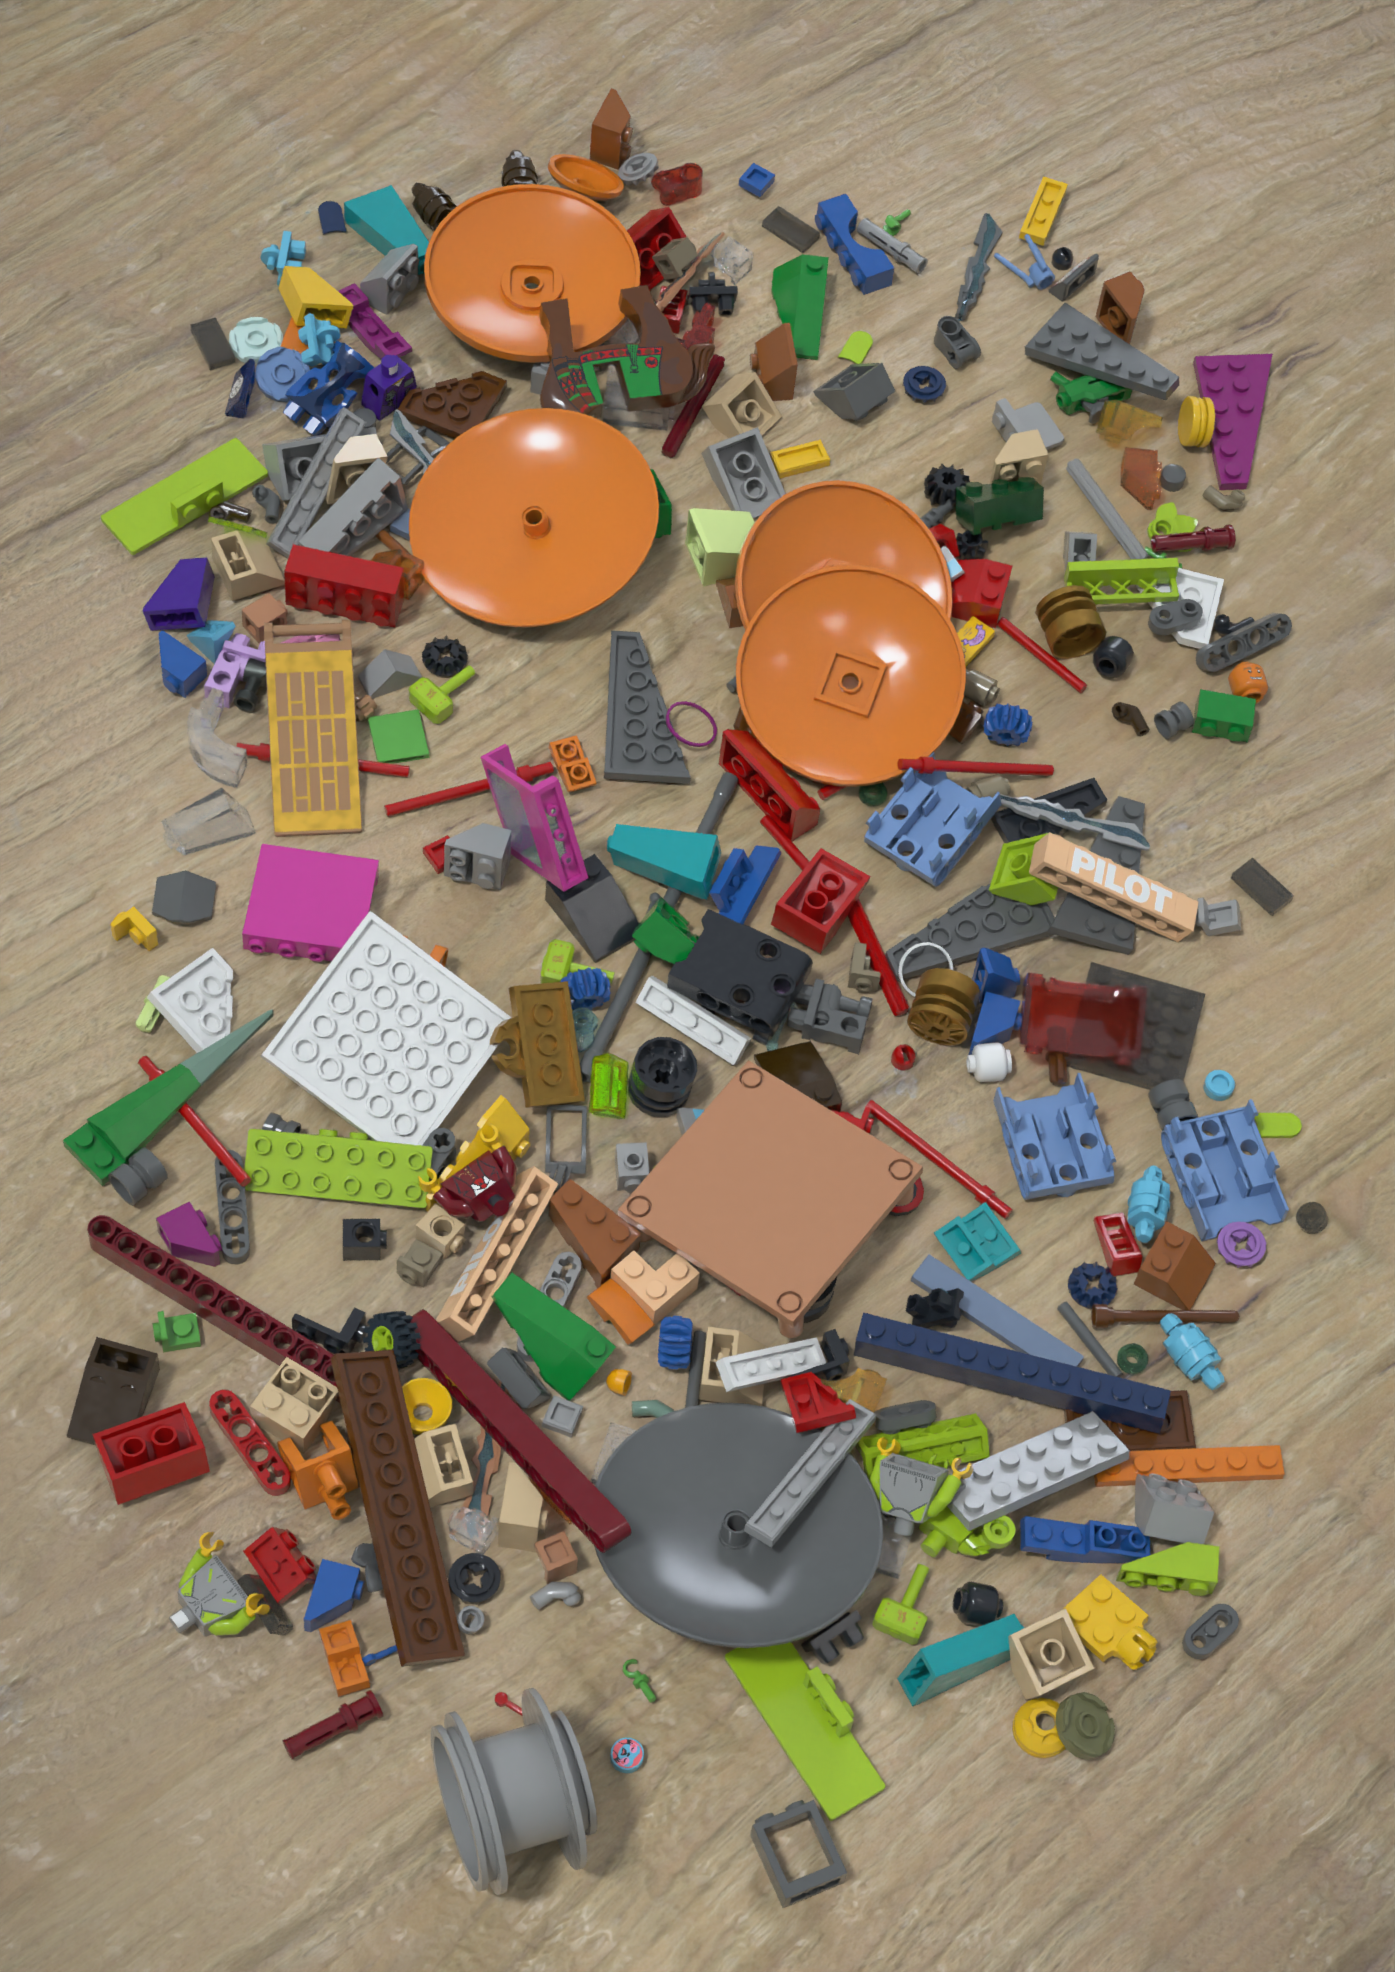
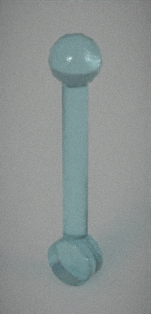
(772, 1044)

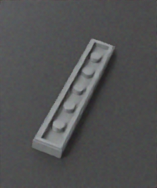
(314, 484)
(808, 1476)

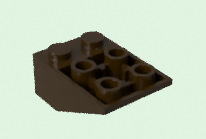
(112, 1388)

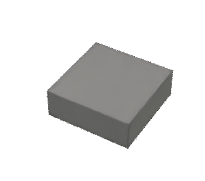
(562, 1416)

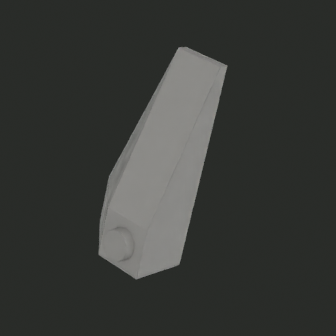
(290, 459)

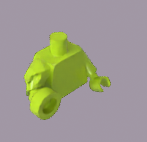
(950, 1533)

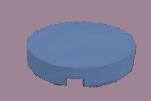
(278, 371)

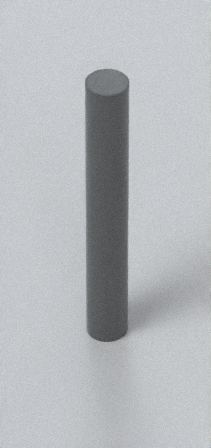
(1089, 1340)
(695, 1369)

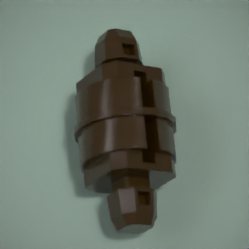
(518, 170)
(431, 204)

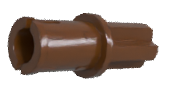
(1057, 1067)

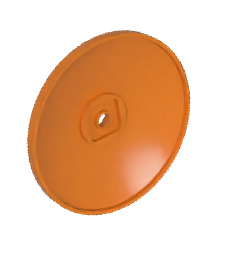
(520, 237)

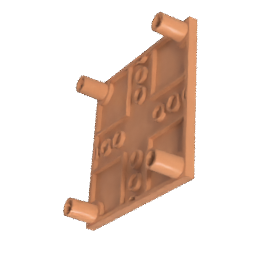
(771, 1194)

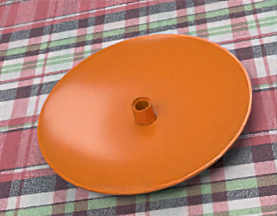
(522, 468)

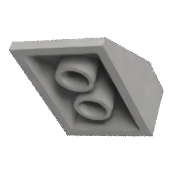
(744, 472)

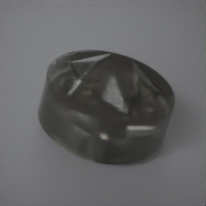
(1312, 1218)

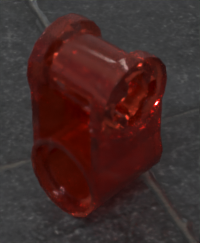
(680, 183)

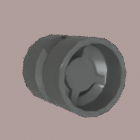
(1171, 1100)
(141, 1173)

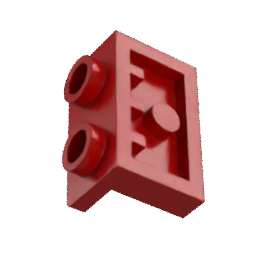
(280, 1563)

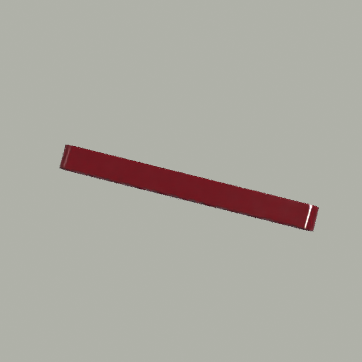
(210, 1310)
(519, 1436)

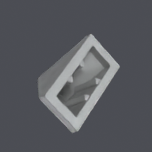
(388, 673)

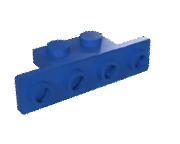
(742, 881)

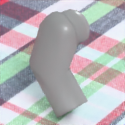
(556, 1590)

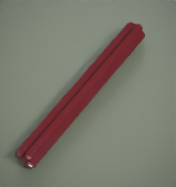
(692, 409)

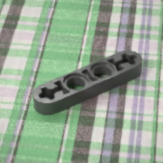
(1243, 641)
(232, 1207)

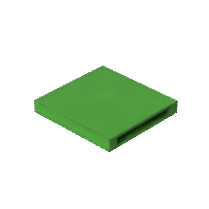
(398, 737)

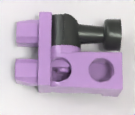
(237, 663)

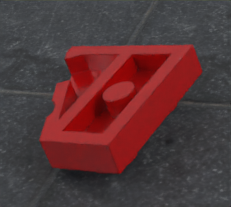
(814, 1403)

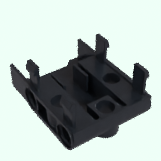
(731, 967)

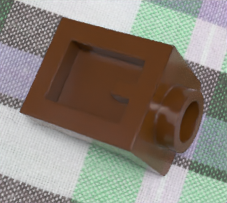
(967, 721)

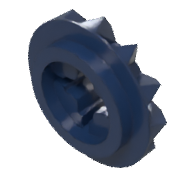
(920, 375)
(1078, 1283)

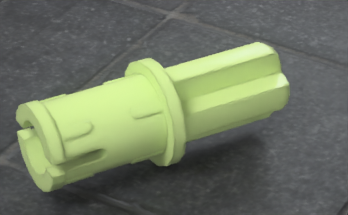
(149, 1013)

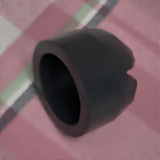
(1058, 258)

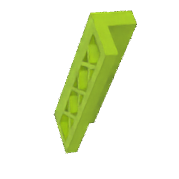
(1122, 574)
(922, 1443)

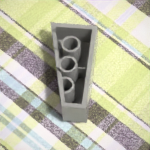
(359, 513)

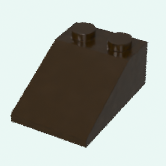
(803, 1070)

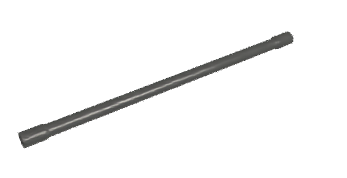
(720, 797)

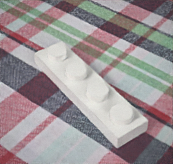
(693, 1020)
(769, 1364)

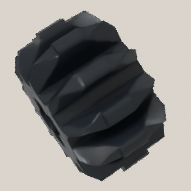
(942, 484)

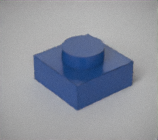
(756, 180)

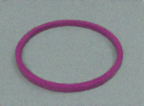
(702, 710)

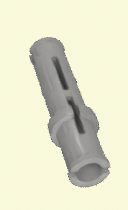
(901, 251)

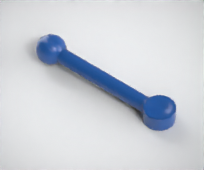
(372, 1658)

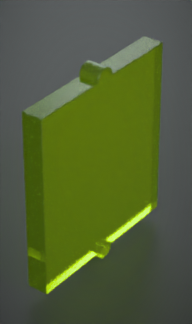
(235, 526)

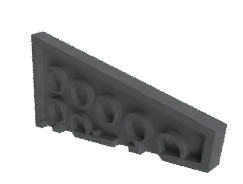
(1090, 349)
(636, 728)
(1089, 922)
(972, 924)

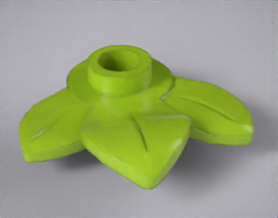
(1170, 523)

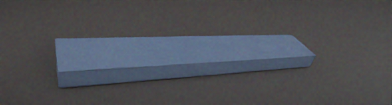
(994, 1315)

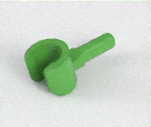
(892, 223)

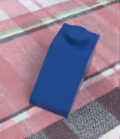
(180, 666)
(995, 974)
(996, 1020)
(332, 1593)

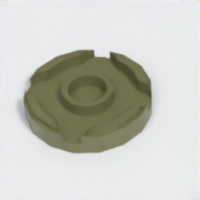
(1085, 1725)

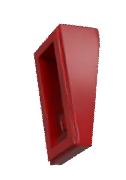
(675, 321)
(1120, 1261)

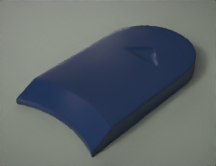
(331, 217)

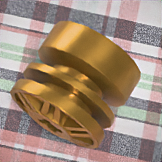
(1070, 622)
(943, 1006)

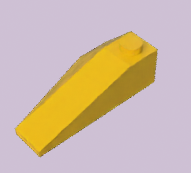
(513, 1136)

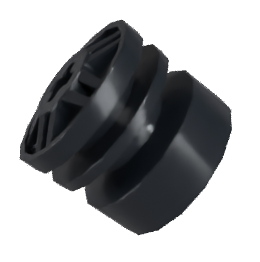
(662, 1076)

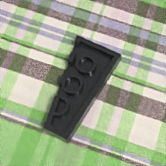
(1083, 796)

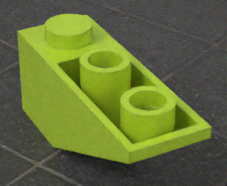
(1182, 1567)

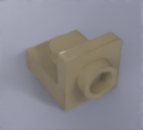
(859, 975)
(418, 1263)

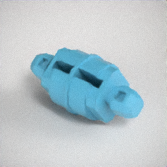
(1148, 1204)
(1192, 1351)

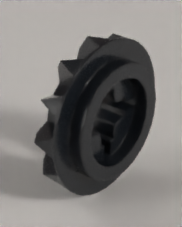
(448, 665)
(477, 1565)

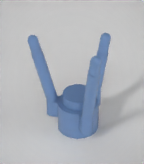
(1040, 273)

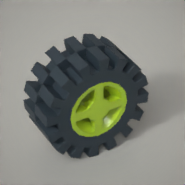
(395, 1333)

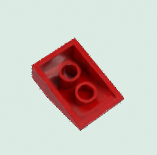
(980, 590)
(819, 900)

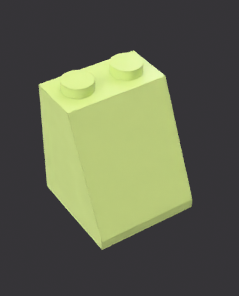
(716, 541)

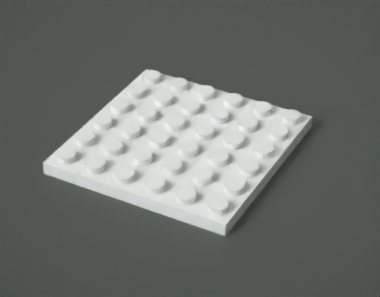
(387, 1036)

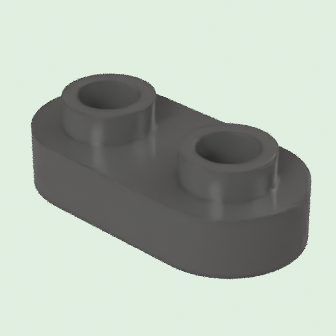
(1177, 617)
(901, 1416)
(1208, 1632)

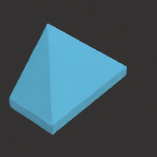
(212, 637)

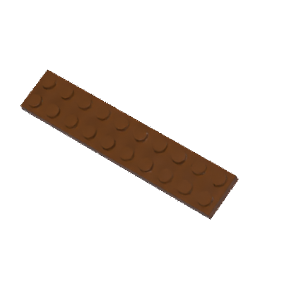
(397, 1508)

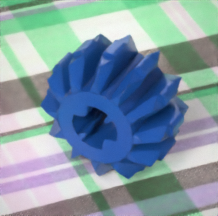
(1008, 724)
(588, 988)
(675, 1342)

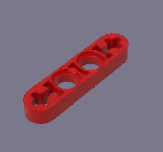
(253, 1440)

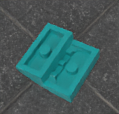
(977, 1242)

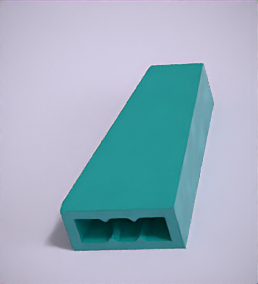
(385, 222)
(667, 856)
(957, 1659)

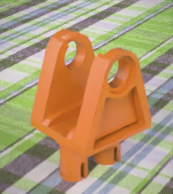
(325, 1476)

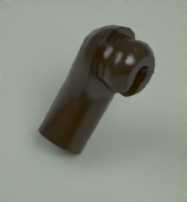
(229, 511)
(1130, 715)

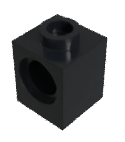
(354, 1249)

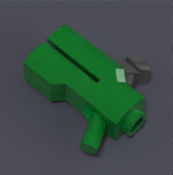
(1087, 394)

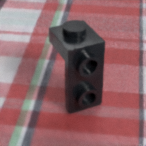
(331, 1340)
(837, 1355)

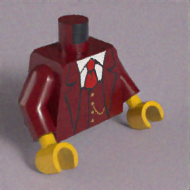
(479, 1187)

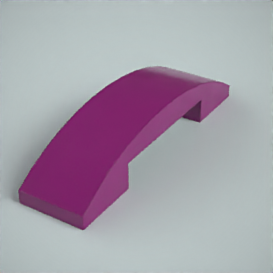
(371, 328)

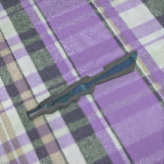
(977, 267)

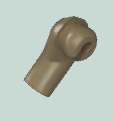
(1222, 501)

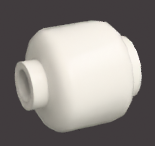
(989, 1062)

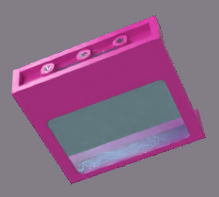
(538, 820)

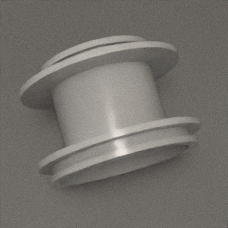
(514, 1791)

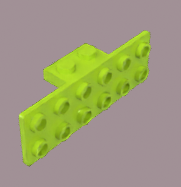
(184, 496)
(337, 1167)
(808, 1725)

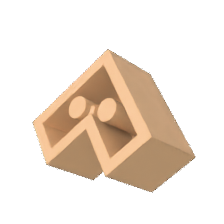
(657, 1290)

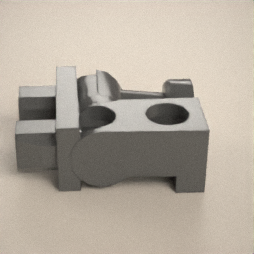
(824, 1019)

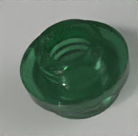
(873, 800)
(1135, 1351)

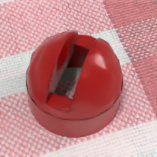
(897, 1057)

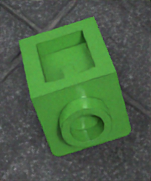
(177, 1332)

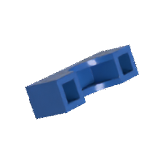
(868, 267)

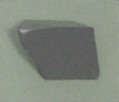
(184, 897)

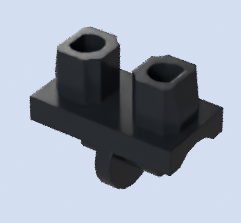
(713, 292)
(936, 1309)
(821, 1642)

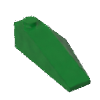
(557, 1340)

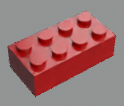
(344, 586)

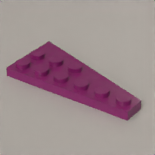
(1238, 393)

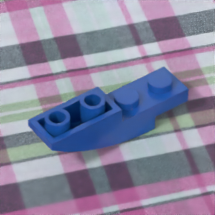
(1083, 1543)

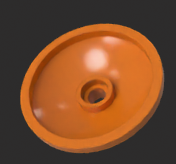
(585, 177)

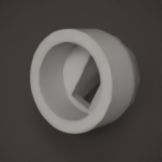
(476, 1623)

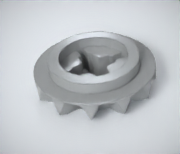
(638, 168)

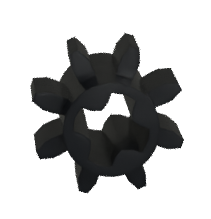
(971, 546)

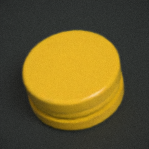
(1196, 421)

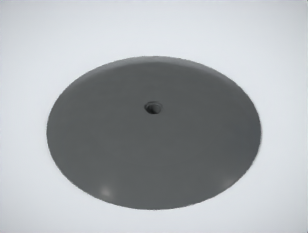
(700, 1478)

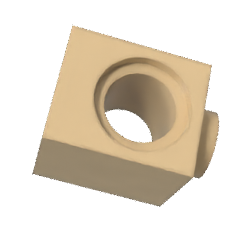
(439, 1220)

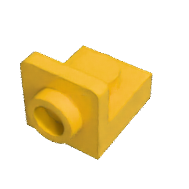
(137, 926)

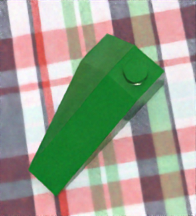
(799, 298)
(665, 933)

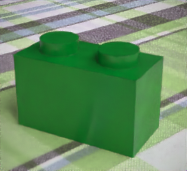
(1224, 715)

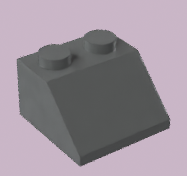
(856, 390)

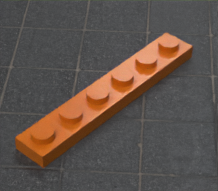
(1198, 1465)

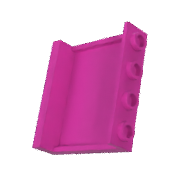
(307, 902)

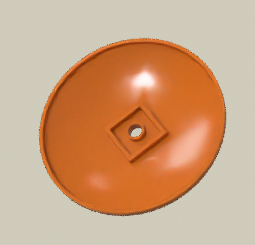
(835, 527)
(861, 627)

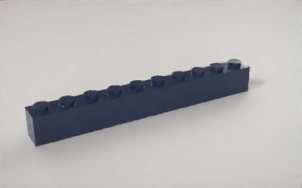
(1011, 1372)

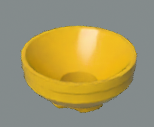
(430, 1394)
(1029, 1736)

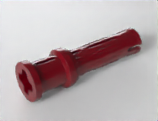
(1204, 539)
(346, 1719)

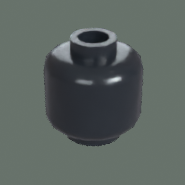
(1113, 656)
(977, 1603)

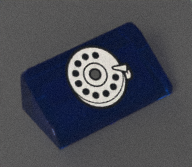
(241, 390)

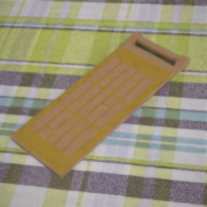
(312, 731)

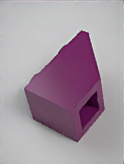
(187, 1237)

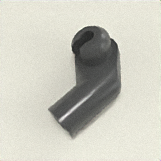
(269, 501)

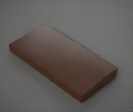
(1175, 1432)

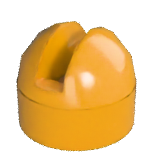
(619, 1381)

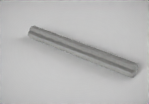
(1106, 510)

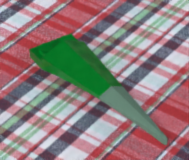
(135, 1119)

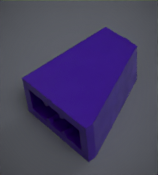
(182, 597)

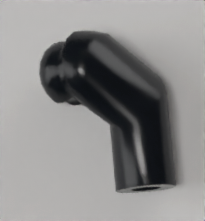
(1225, 627)

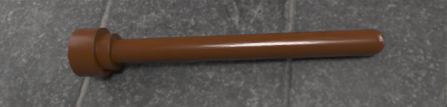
(1105, 1316)

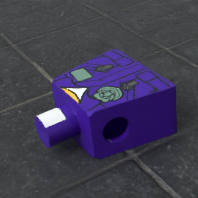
(387, 386)

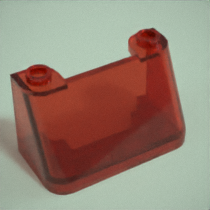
(1082, 1018)

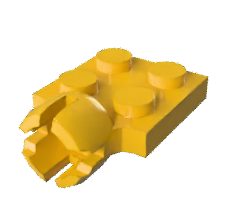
(1111, 1624)

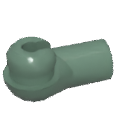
(650, 1408)

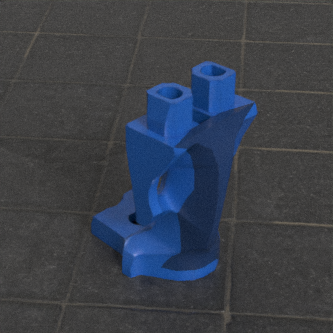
(319, 401)

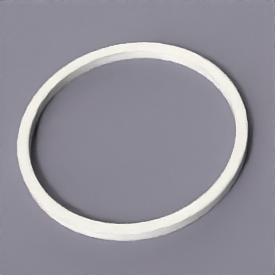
(908, 951)

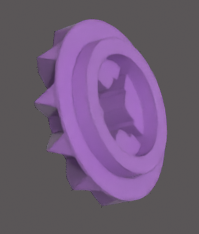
(1238, 1232)

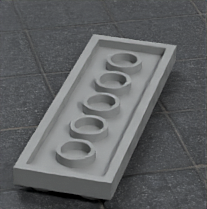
(1036, 1469)

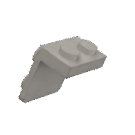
(1025, 419)

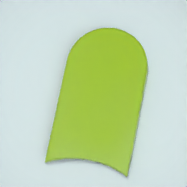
(857, 347)
(1278, 1125)

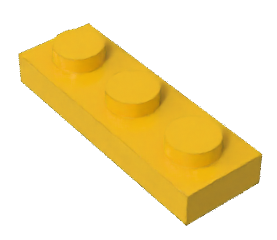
(1043, 210)

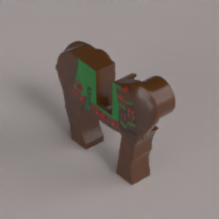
(650, 373)

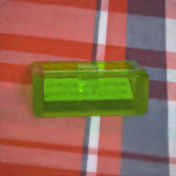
(608, 1086)

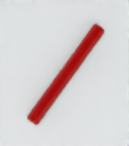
(878, 960)

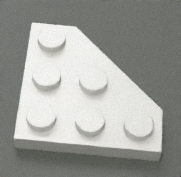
(1206, 592)
(198, 1000)

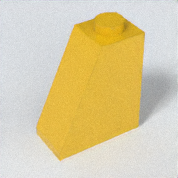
(309, 293)

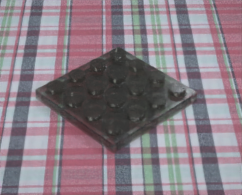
(1167, 1032)

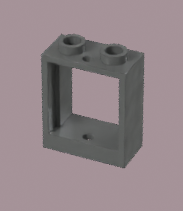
(810, 1884)

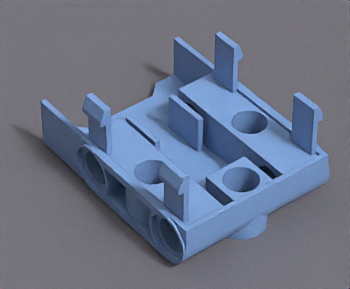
(936, 815)
(1053, 1134)
(1226, 1181)

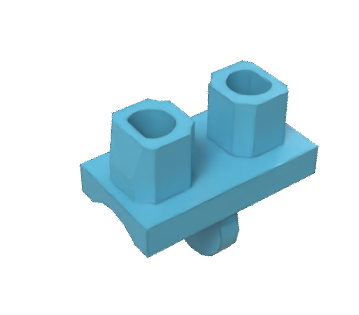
(279, 258)
(320, 339)

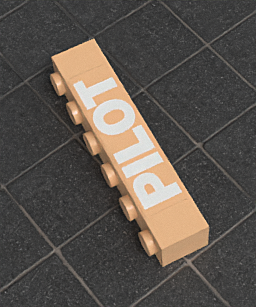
(1113, 887)
(496, 1255)

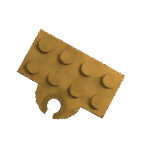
(541, 1045)

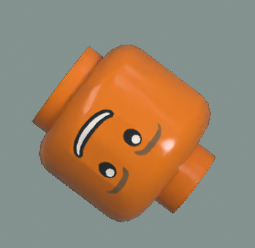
(1248, 681)

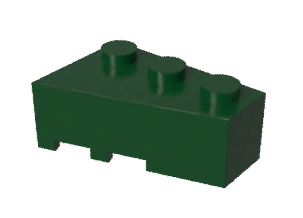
(998, 503)

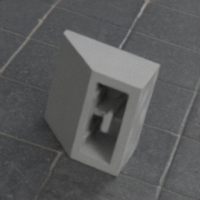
(392, 278)
(479, 856)
(1171, 1509)

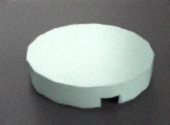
(253, 338)

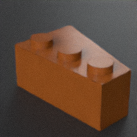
(592, 1230)

